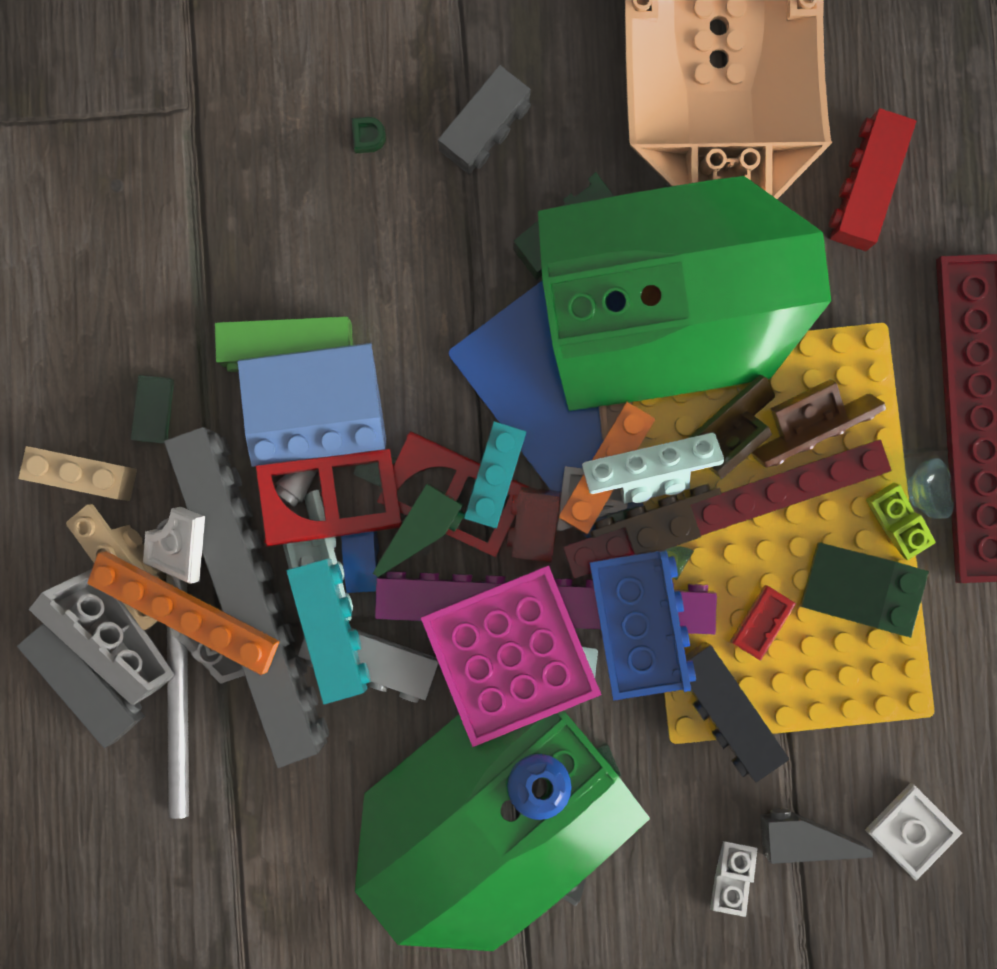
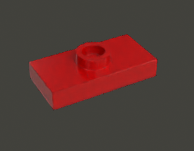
(762, 622)

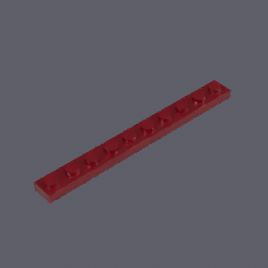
(750, 500)

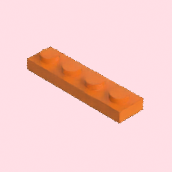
(623, 437)

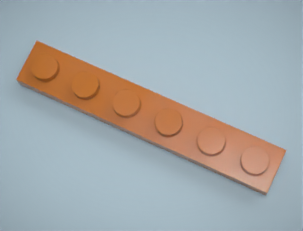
(183, 612)

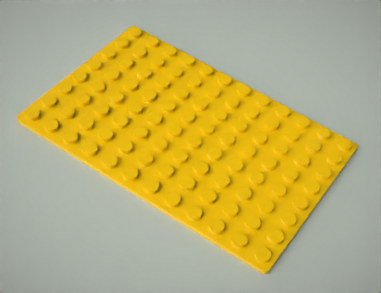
(818, 665)

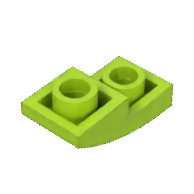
(900, 522)

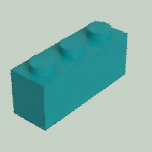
(494, 474)

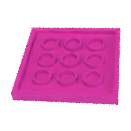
(510, 656)

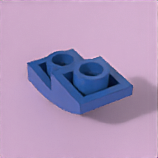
(360, 561)

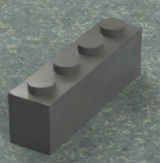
(80, 687)

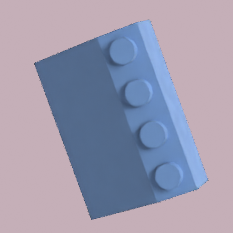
(311, 404)

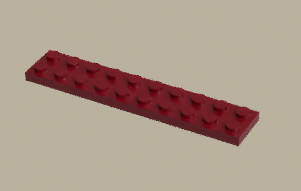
(970, 395)

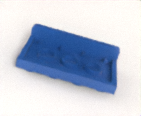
(642, 624)

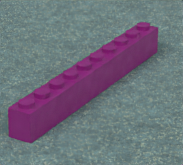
(415, 597)

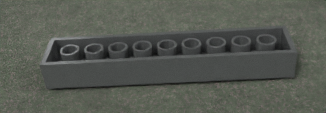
(247, 592)

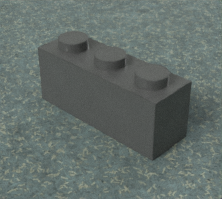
(485, 120)

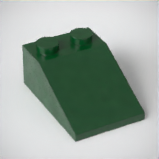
(425, 523)
(864, 589)

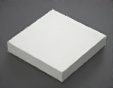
(913, 831)

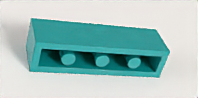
(328, 630)

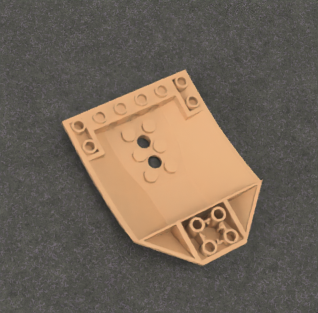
(749, 119)

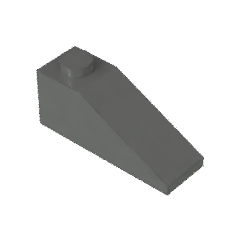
(798, 839)

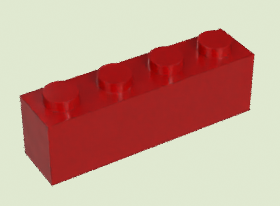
(872, 179)

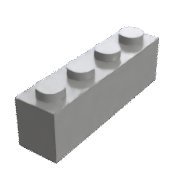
(392, 666)

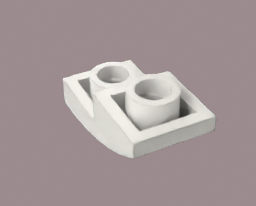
(733, 878)

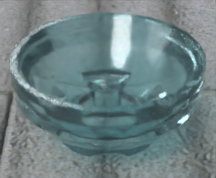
(932, 489)

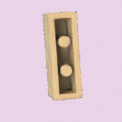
(77, 473)

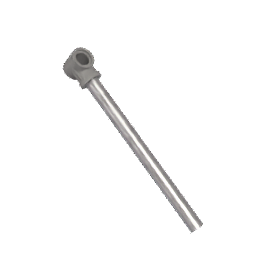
(177, 718)

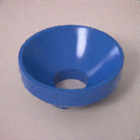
(521, 782)

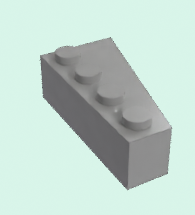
(104, 637)

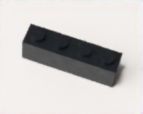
(733, 716)

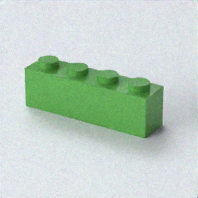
(277, 337)

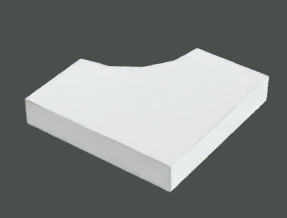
(177, 546)

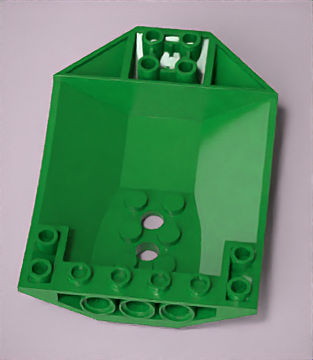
(733, 278)
(446, 863)

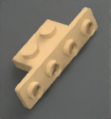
(123, 542)

